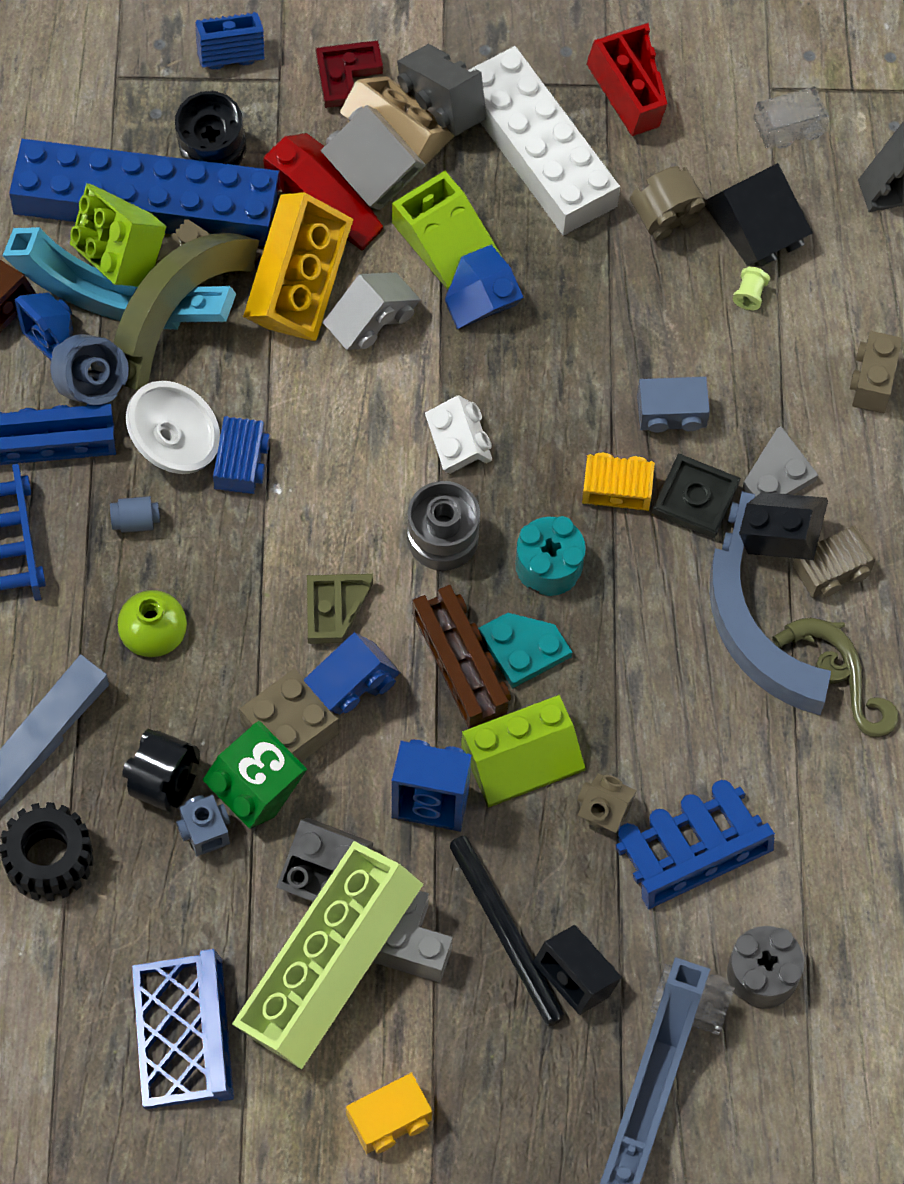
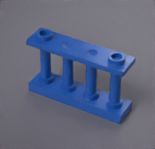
(35, 576)

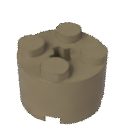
(668, 202)

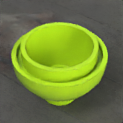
(152, 635)

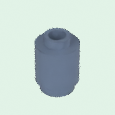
(134, 514)

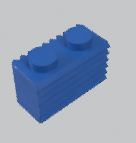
(229, 40)
(240, 455)

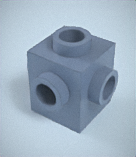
(204, 824)

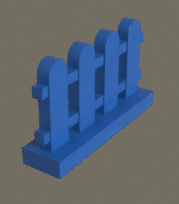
(695, 864)

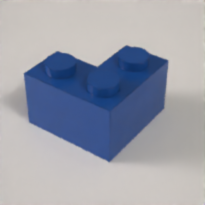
(349, 672)

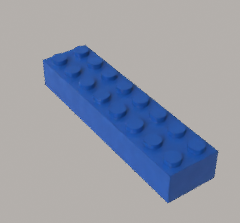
(212, 195)

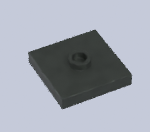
(696, 495)

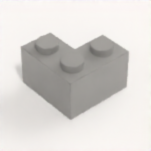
(368, 306)
(416, 948)

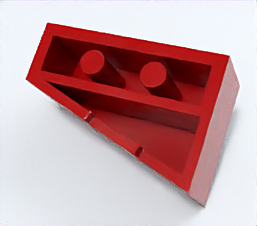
(630, 78)

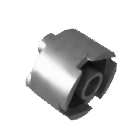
(777, 950)

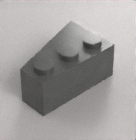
(443, 88)
(884, 177)

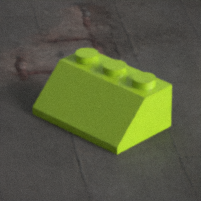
(523, 751)

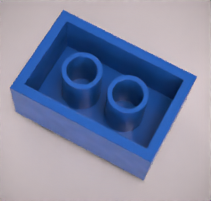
(431, 784)

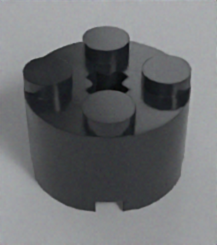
(161, 770)

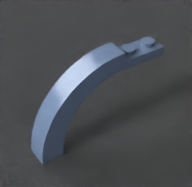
(749, 647)
(656, 1073)

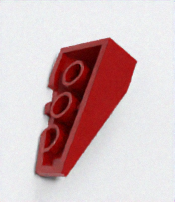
(308, 170)

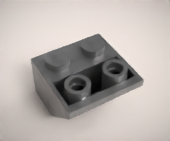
(314, 857)

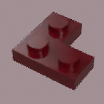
(341, 63)

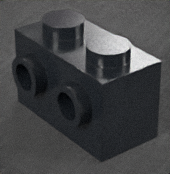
(577, 969)

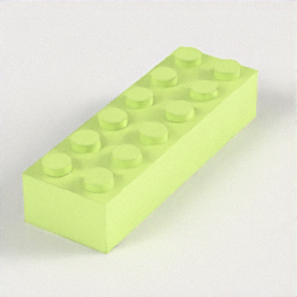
(328, 954)

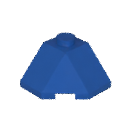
(481, 287)
(44, 320)

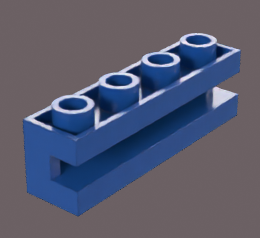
(56, 433)

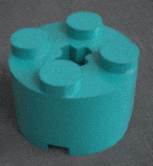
(537, 544)

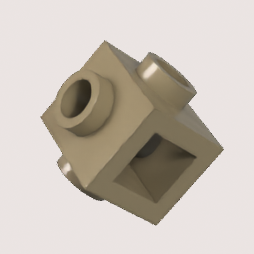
(605, 802)

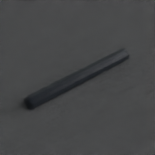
(506, 931)

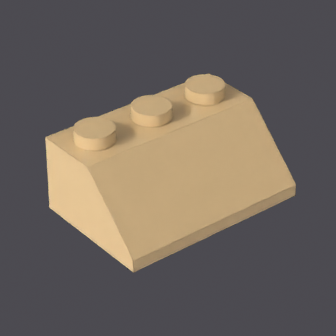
(402, 112)

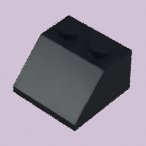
(783, 525)

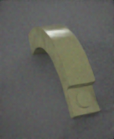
(167, 286)

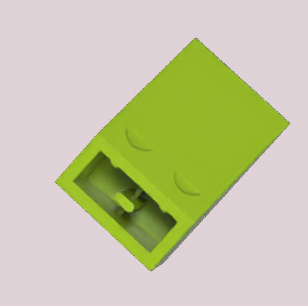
(440, 225)
(116, 236)

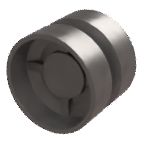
(443, 525)

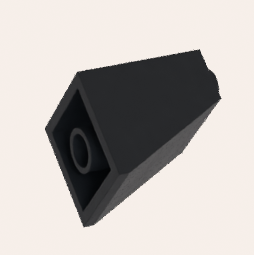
(760, 216)

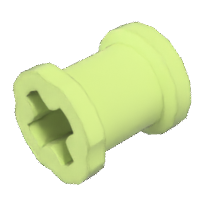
(751, 288)

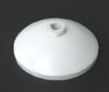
(173, 427)

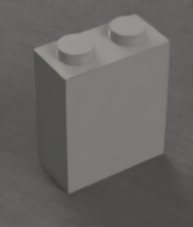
(372, 157)

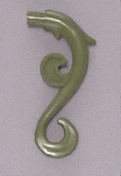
(830, 631)

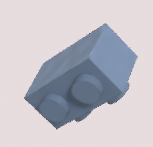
(673, 404)

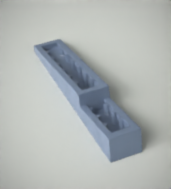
(46, 724)

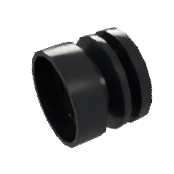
(209, 118)

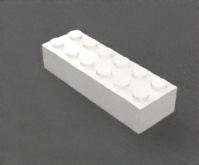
(544, 144)

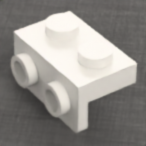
(458, 434)

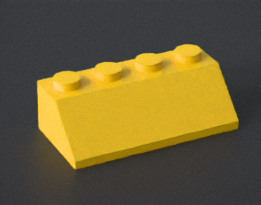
(298, 266)

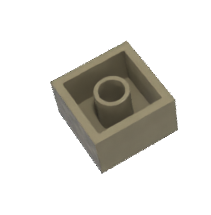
(292, 715)

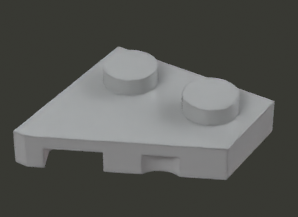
(780, 468)

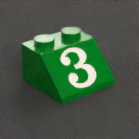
(255, 775)

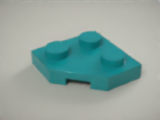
(524, 646)

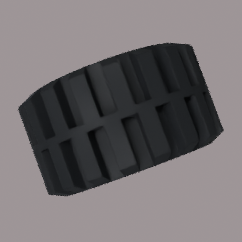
(39, 825)

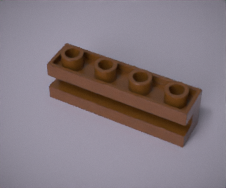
(461, 657)

